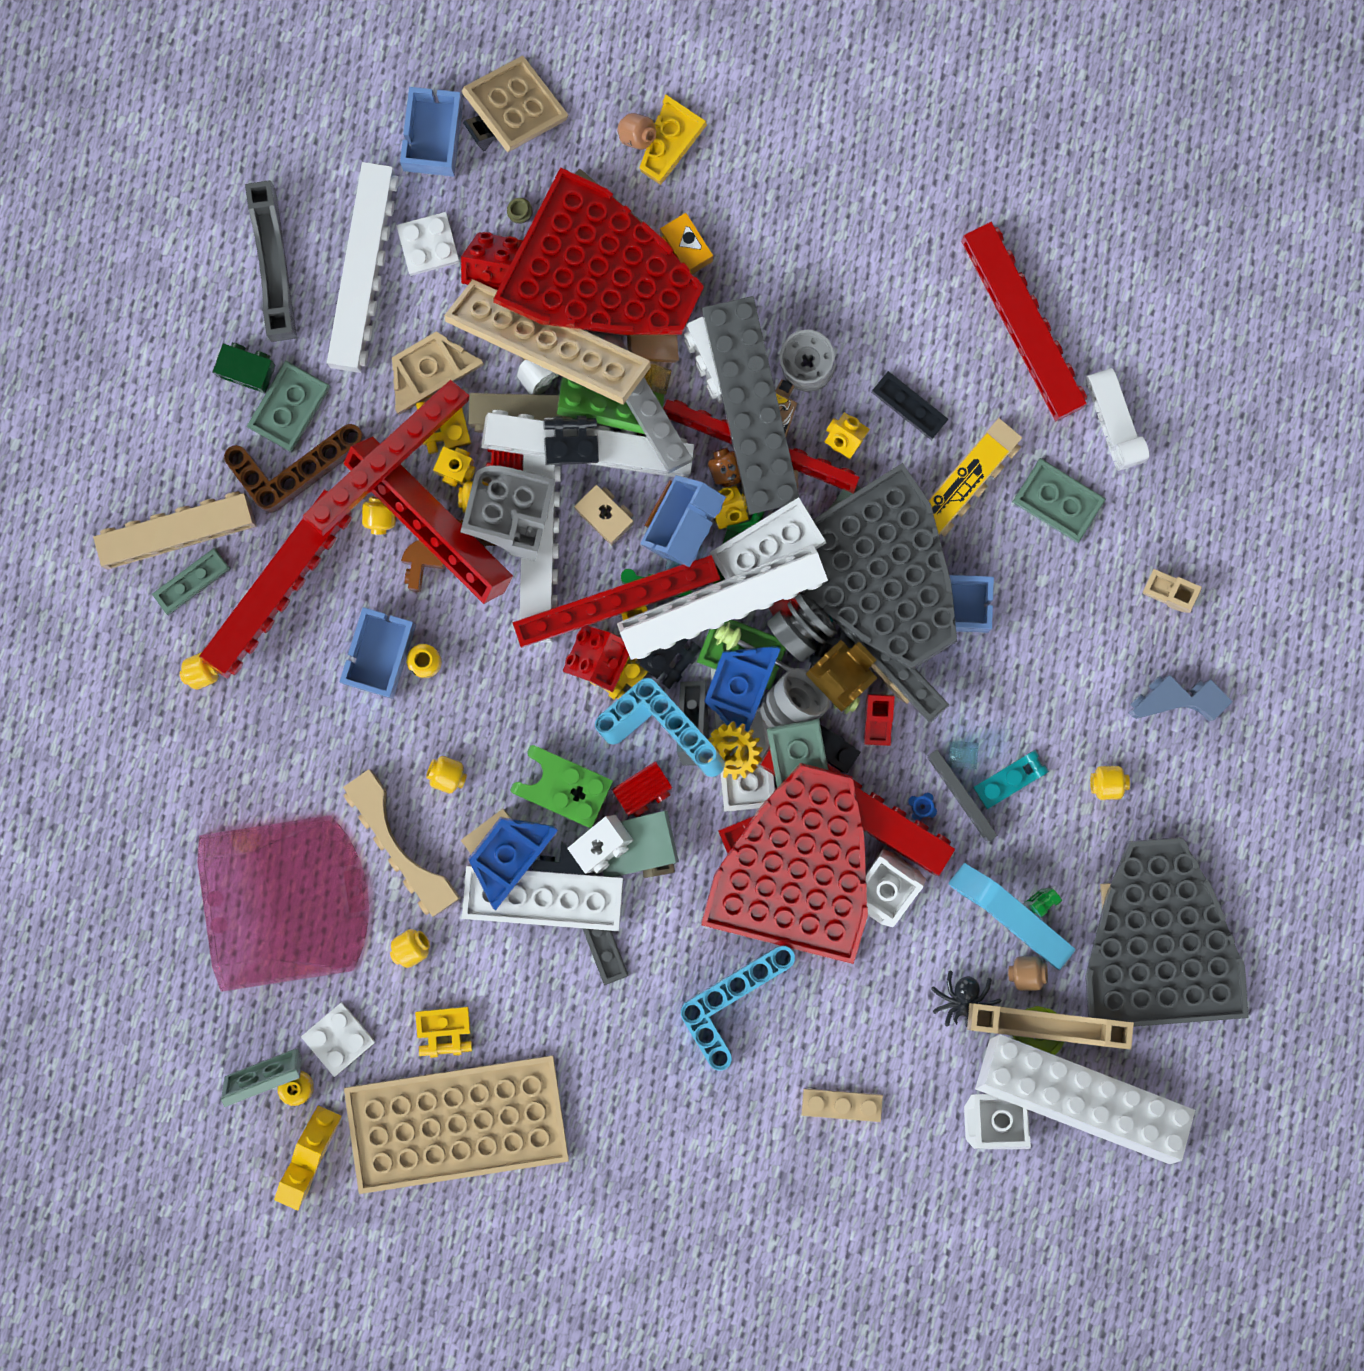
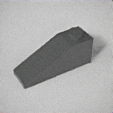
(693, 706)

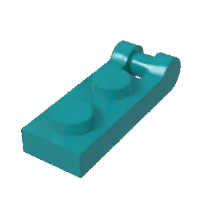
(1009, 780)

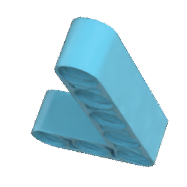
(654, 704)
(1012, 915)
(729, 996)

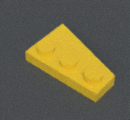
(675, 134)

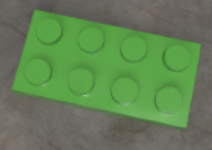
(579, 401)

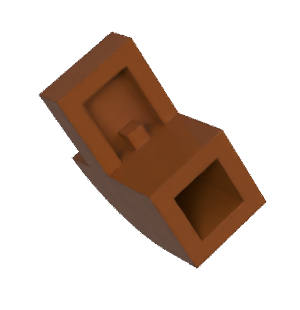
(418, 557)

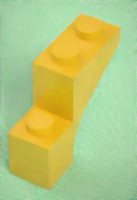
(307, 1157)

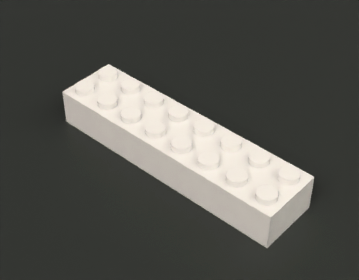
(1085, 1099)

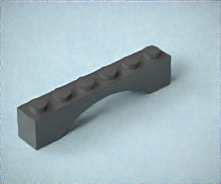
(272, 261)

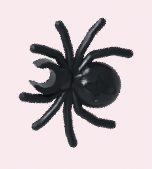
(966, 992)

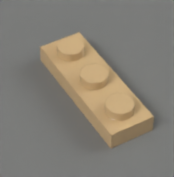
(841, 1105)

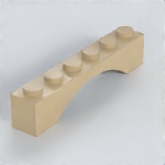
(370, 799)
(1050, 1026)

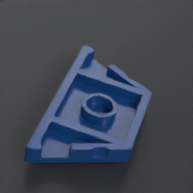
(741, 683)
(507, 855)

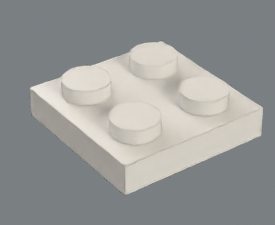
(427, 243)
(338, 1039)

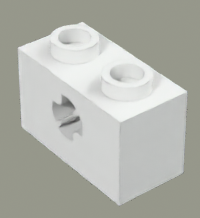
(588, 847)

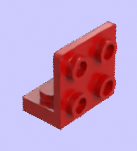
(488, 259)
(597, 657)

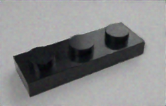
(909, 405)

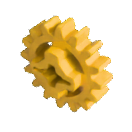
(744, 760)

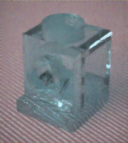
(963, 755)

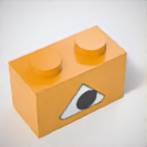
(687, 243)

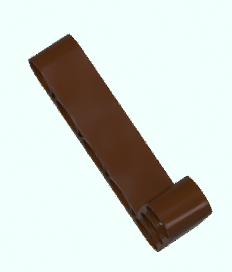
(295, 471)

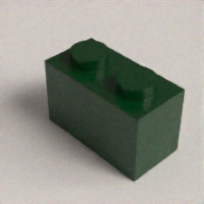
(243, 367)

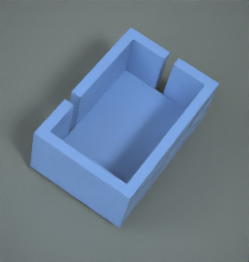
(431, 131)
(683, 520)
(969, 598)
(379, 653)

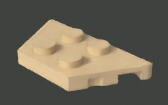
(427, 368)

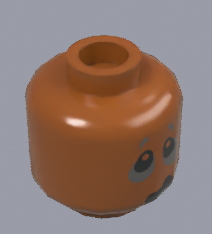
(724, 468)

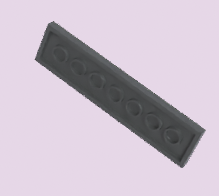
(750, 404)

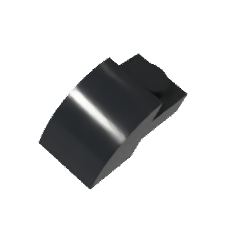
(838, 751)

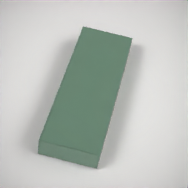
(191, 581)

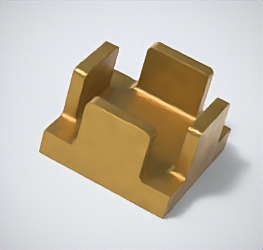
(843, 673)

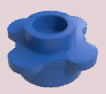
(927, 800)

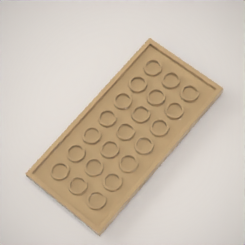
(456, 1124)

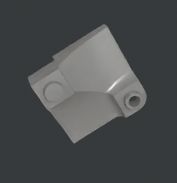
(509, 509)

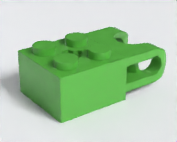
(556, 784)

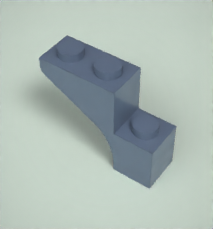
(1169, 695)

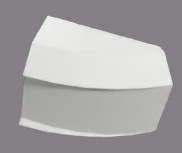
(891, 887)
(996, 1123)

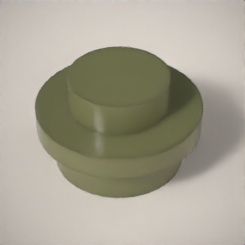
(519, 210)

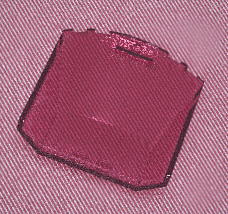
(282, 902)

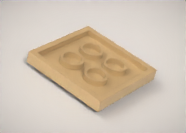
(515, 103)

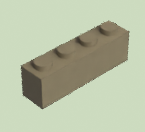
(536, 405)

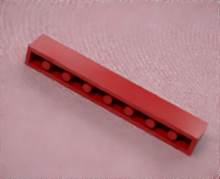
(1024, 321)
(436, 528)
(268, 596)
(893, 829)

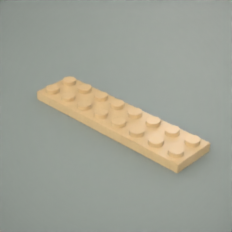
(559, 349)

